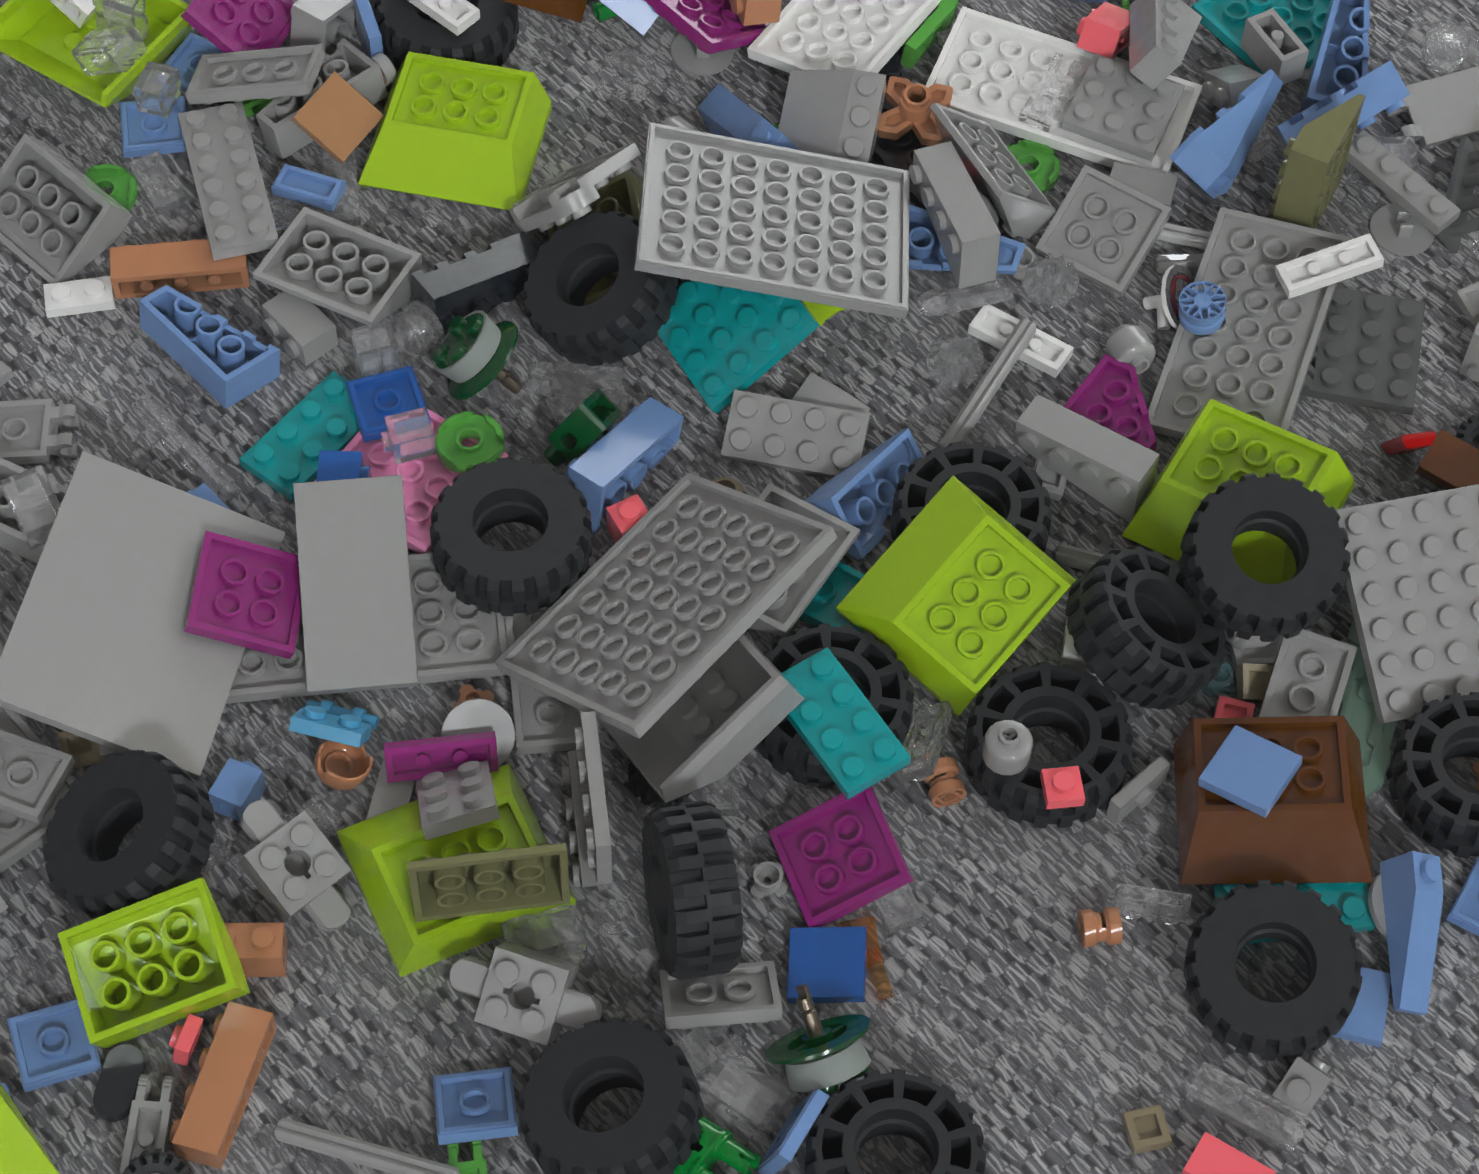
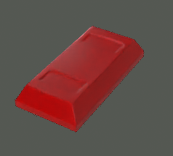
(1409, 443)

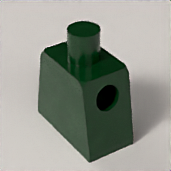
(581, 428)

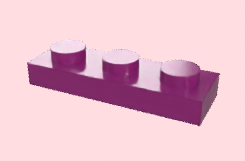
(419, 757)

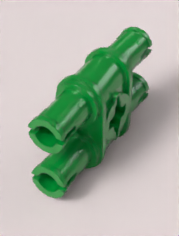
(716, 1146)

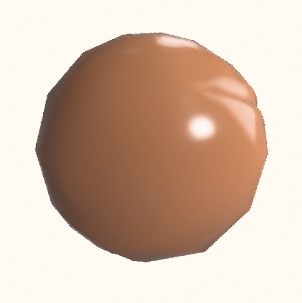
(342, 765)

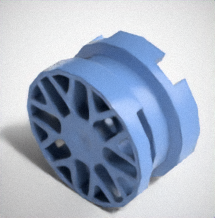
(1192, 304)

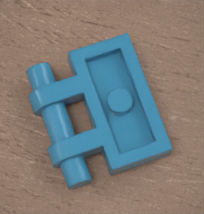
(334, 722)

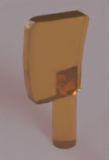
(875, 960)

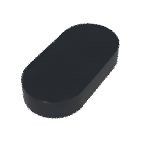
(118, 1082)

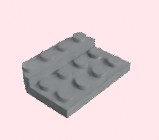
(570, 191)
(588, 807)

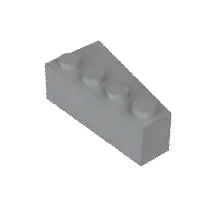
(323, 22)
(1159, 38)
(352, 65)
(957, 214)
(1088, 455)

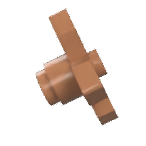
(913, 110)

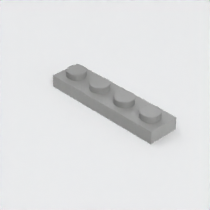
(1402, 183)

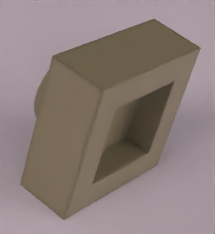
(1252, 681)
(83, 750)
(1146, 1129)

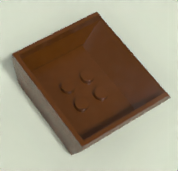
(1311, 832)

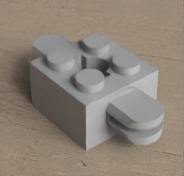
(294, 866)
(525, 992)

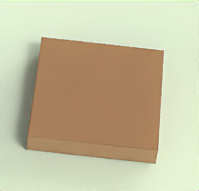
(337, 117)

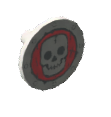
(1167, 303)

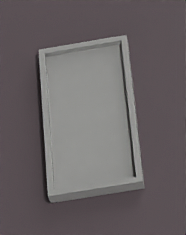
(355, 585)

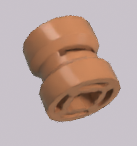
(944, 783)
(1099, 927)

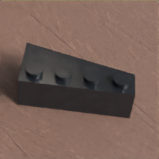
(477, 280)

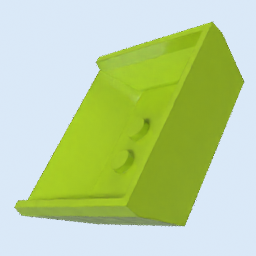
(44, 36)
(458, 132)
(1221, 448)
(956, 594)
(379, 859)

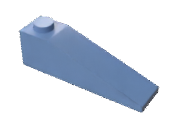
(733, 118)
(1217, 153)
(927, 253)
(867, 489)
(1412, 918)

